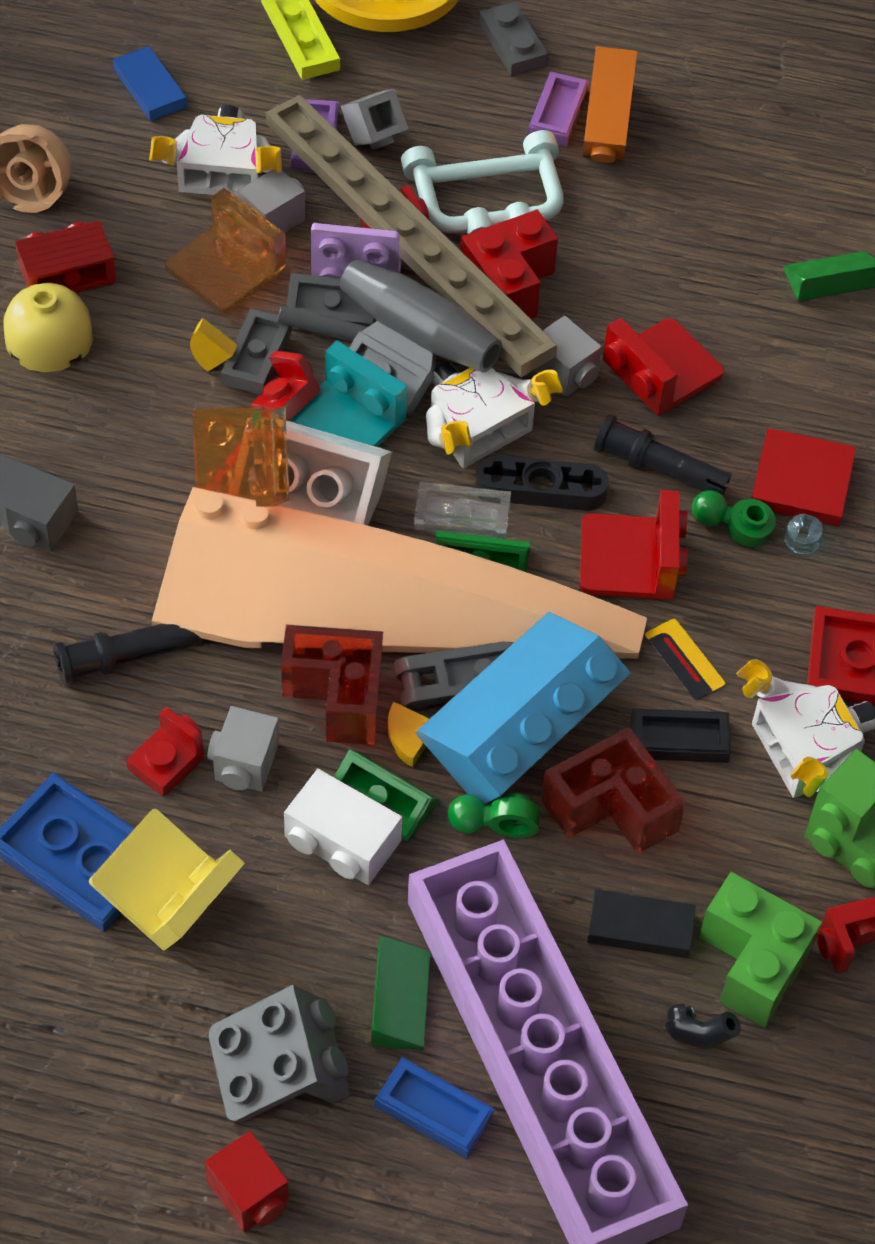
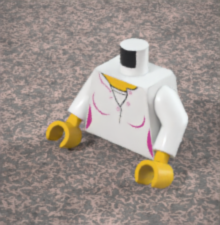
(217, 153)
(483, 410)
(804, 727)

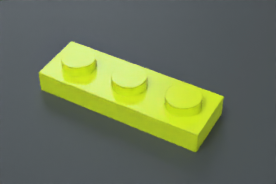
(303, 37)

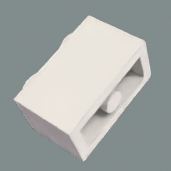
(342, 827)

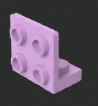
(337, 246)

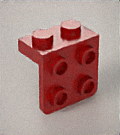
(660, 363)
(634, 552)

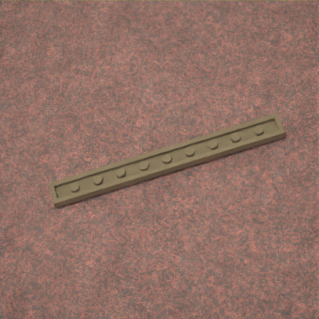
(421, 243)

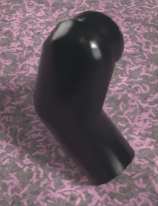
(697, 1033)

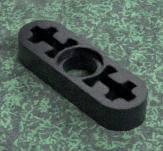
(557, 471)

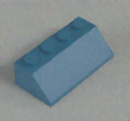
(521, 705)

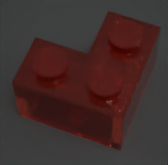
(337, 668)
(618, 782)

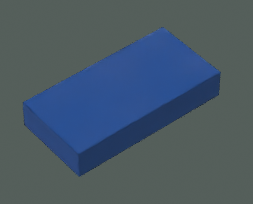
(149, 83)
(434, 1107)

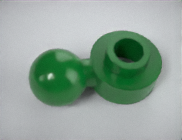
(711, 509)
(508, 816)

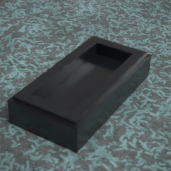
(683, 734)
(641, 923)

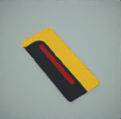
(685, 659)

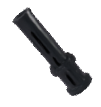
(642, 450)
(105, 652)

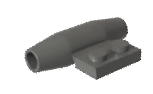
(414, 328)

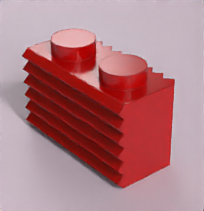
(68, 257)

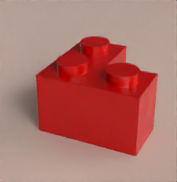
(515, 256)

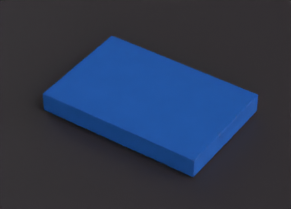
(61, 842)

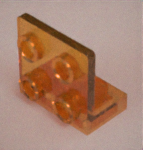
(232, 256)
(242, 452)

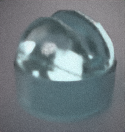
(800, 544)

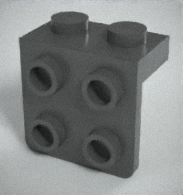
(278, 1053)

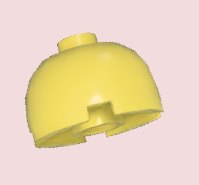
(47, 327)

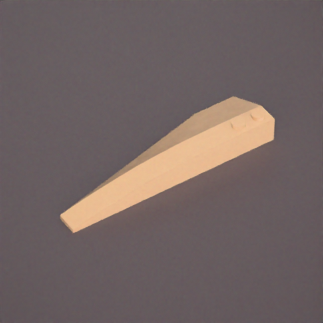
(253, 569)

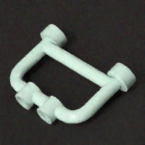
(540, 153)

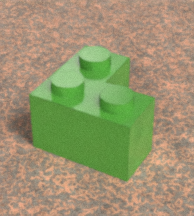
(845, 818)
(765, 938)

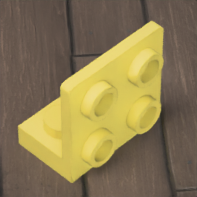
(162, 879)

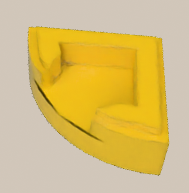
(210, 345)
(401, 731)

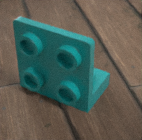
(355, 399)

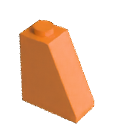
(609, 104)

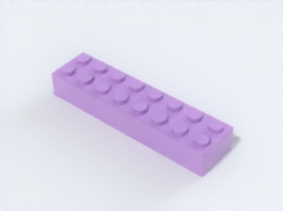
(544, 1051)

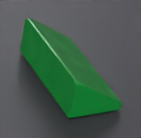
(831, 275)
(503, 551)
(388, 790)
(400, 995)

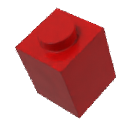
(247, 1182)

